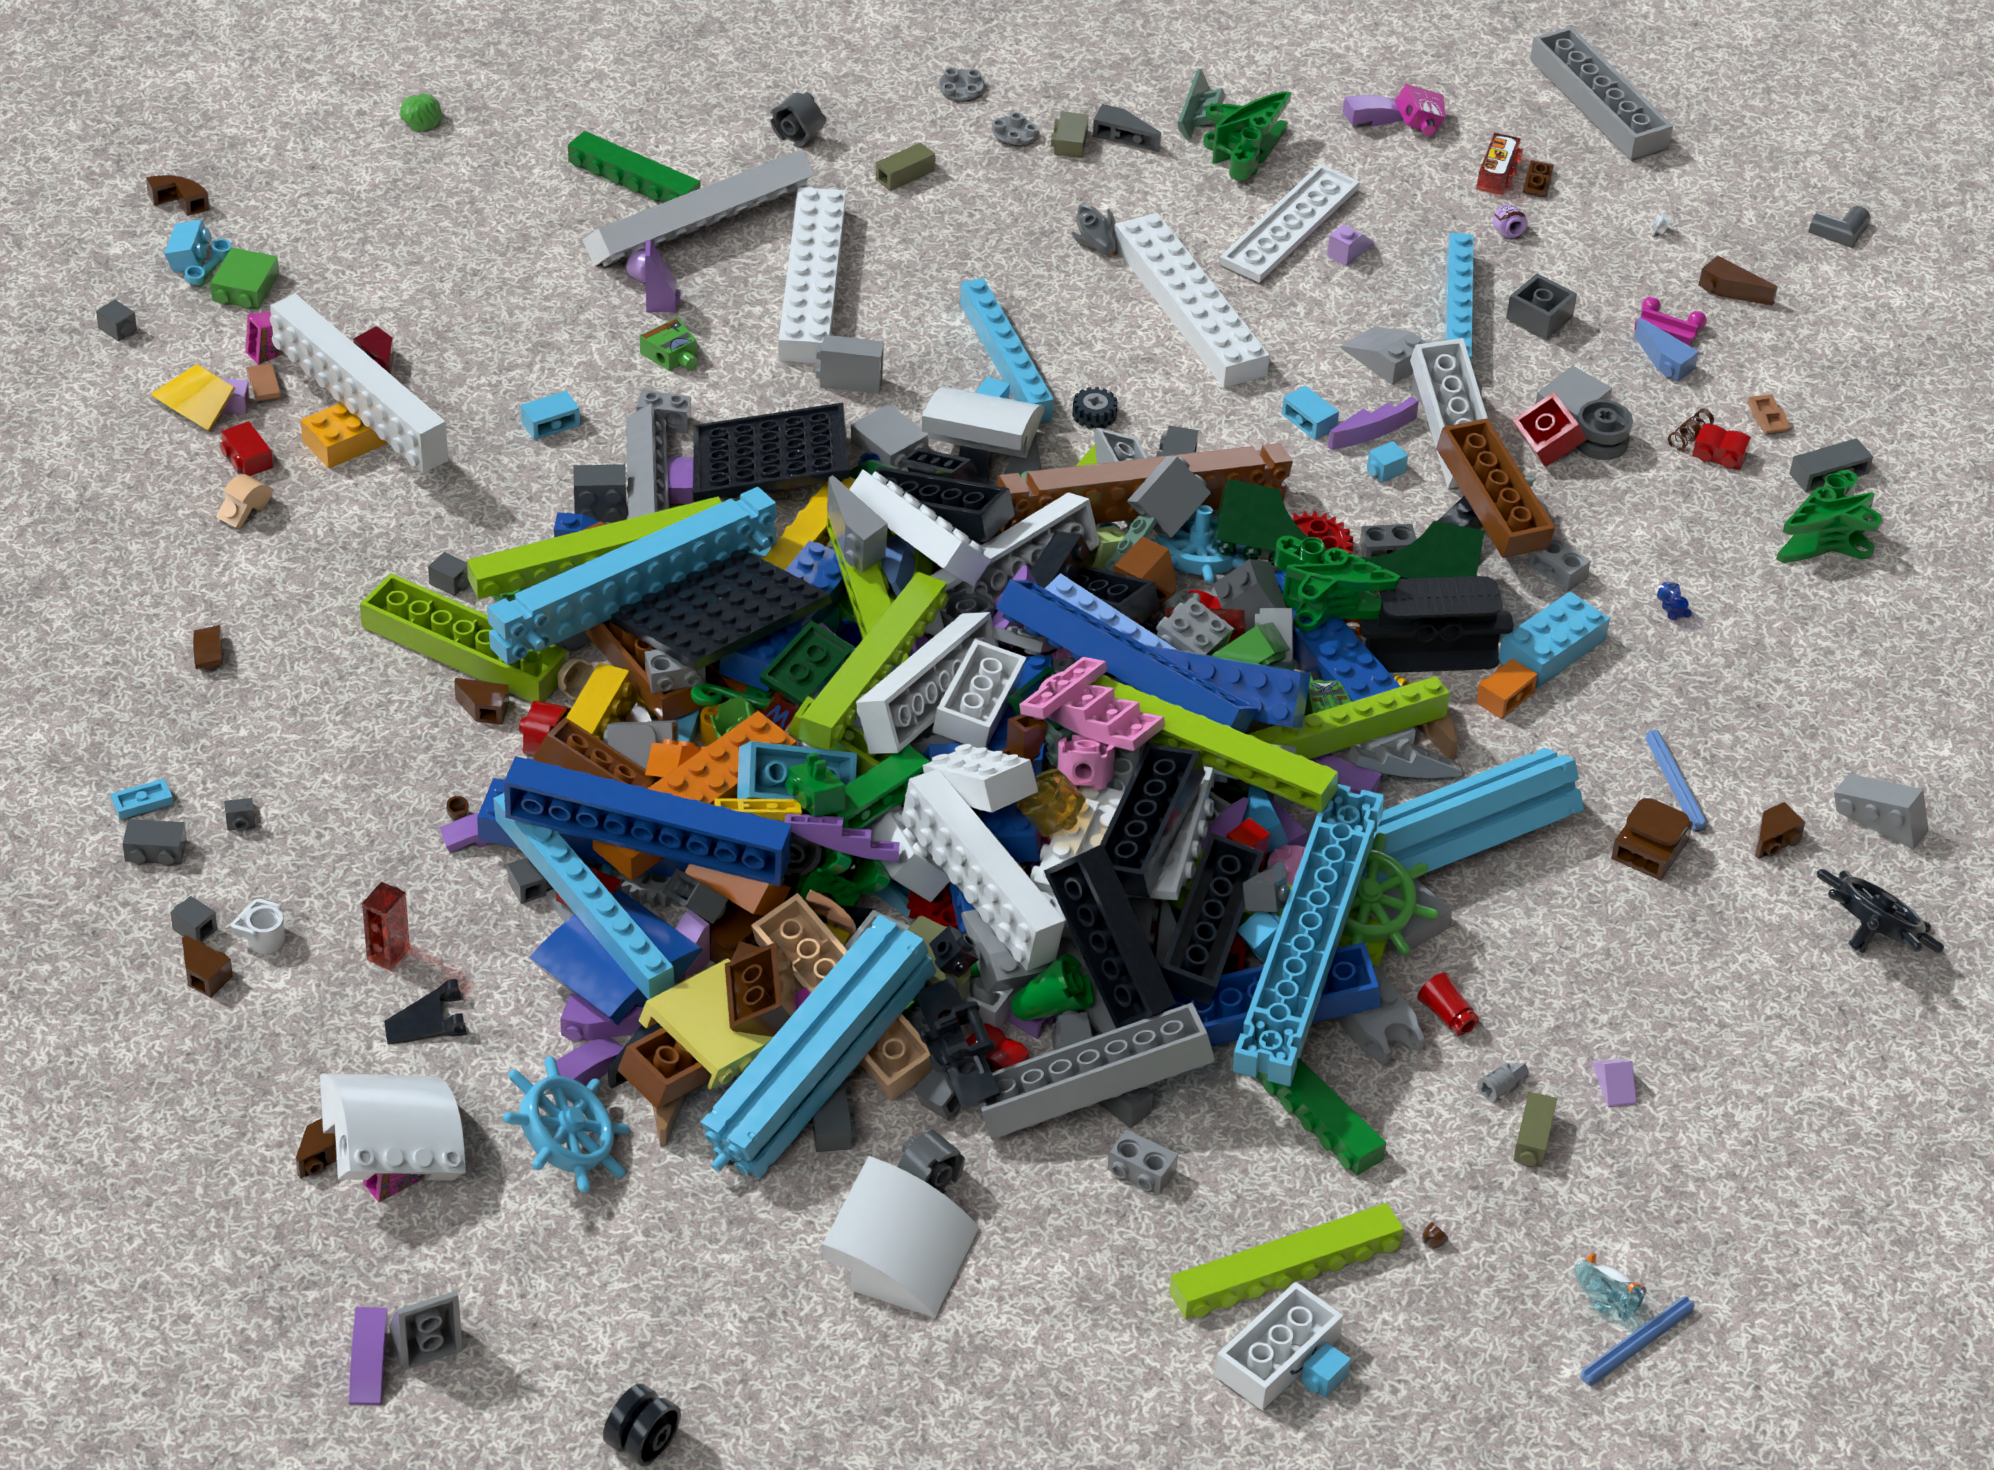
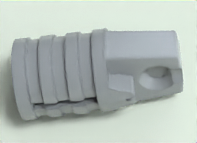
(1501, 1080)

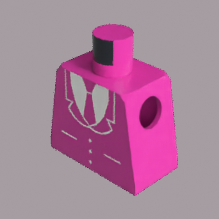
(1421, 108)

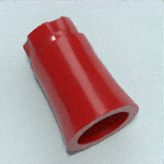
(1448, 1004)

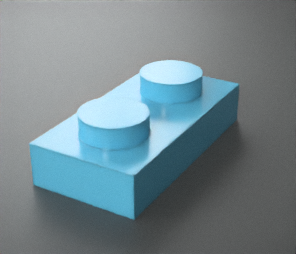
(141, 799)

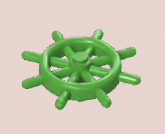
(1371, 896)

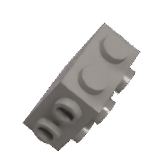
(1194, 629)

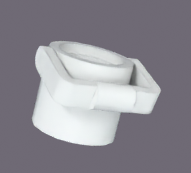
(263, 926)

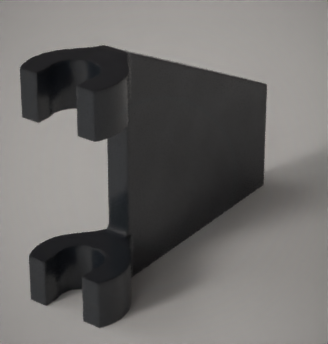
(425, 1017)

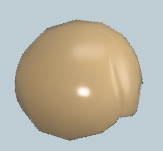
(572, 675)

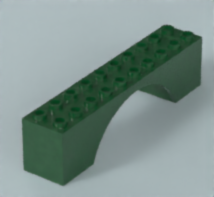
(1255, 518)

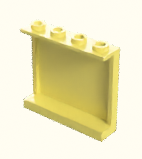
(699, 1020)

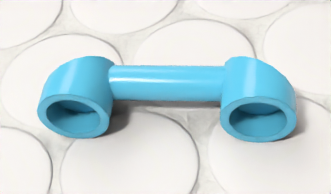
(196, 274)

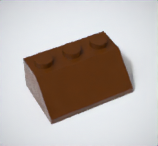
(760, 991)

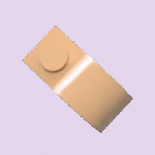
(242, 496)

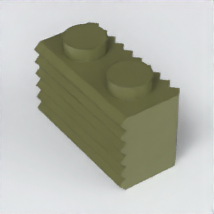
(1070, 134)

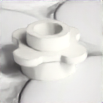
(1660, 223)

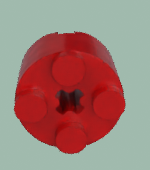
(538, 723)

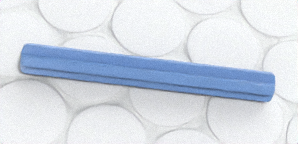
(1675, 779)
(1637, 1341)

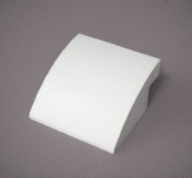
(981, 421)
(899, 1238)

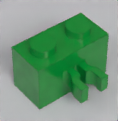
(816, 787)

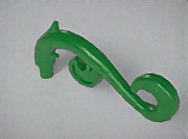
(755, 696)

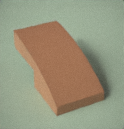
(263, 382)
(1767, 414)
(831, 911)

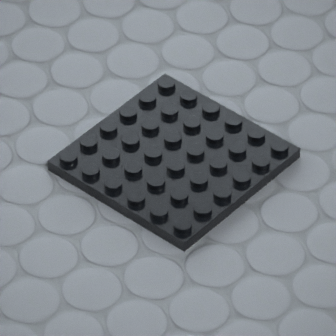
(770, 452)
(720, 609)

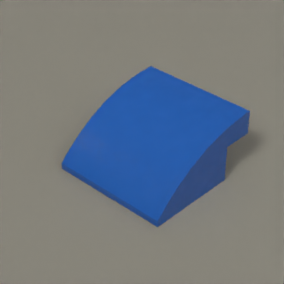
(590, 972)

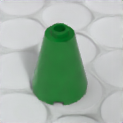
(1054, 991)

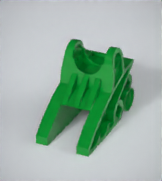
(1246, 132)
(1831, 521)
(1330, 587)
(845, 886)

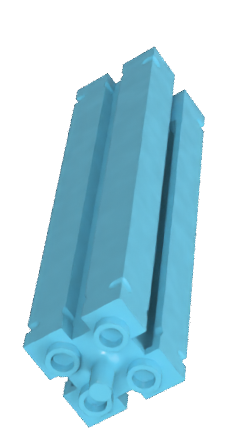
(1481, 811)
(817, 1048)

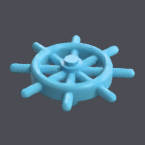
(1197, 547)
(566, 1124)

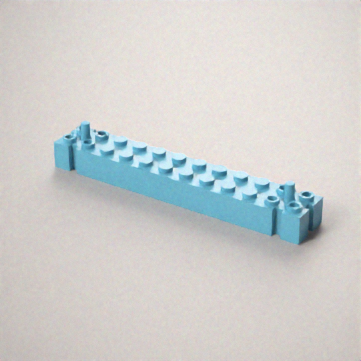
(621, 577)
(1308, 936)

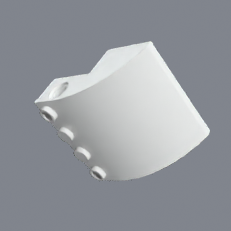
(393, 1125)

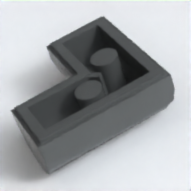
(1841, 231)

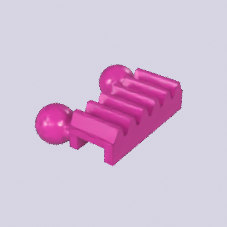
(1680, 329)

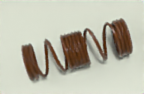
(1693, 424)

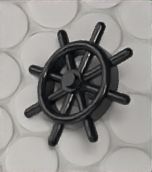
(1878, 913)

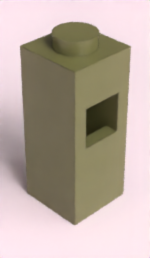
(905, 166)
(1535, 1129)

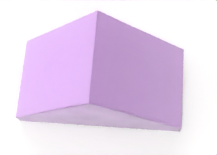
(1616, 1081)

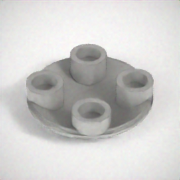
(961, 83)
(1014, 129)

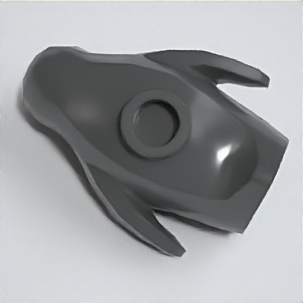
(1095, 230)

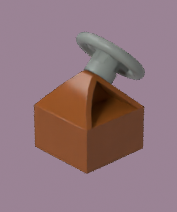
(1153, 563)

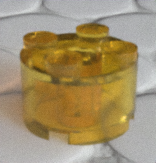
(1054, 804)

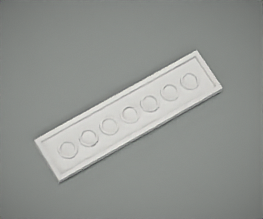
(1289, 223)

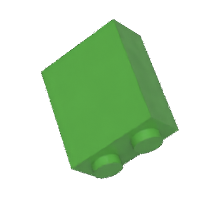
(244, 278)

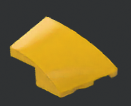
(196, 395)

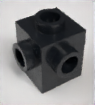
(954, 951)

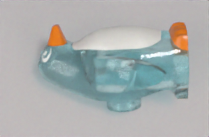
(1609, 1287)

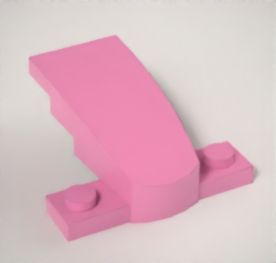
(1091, 708)

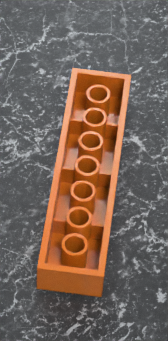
(703, 778)

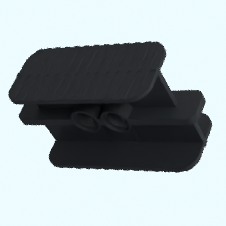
(1438, 625)

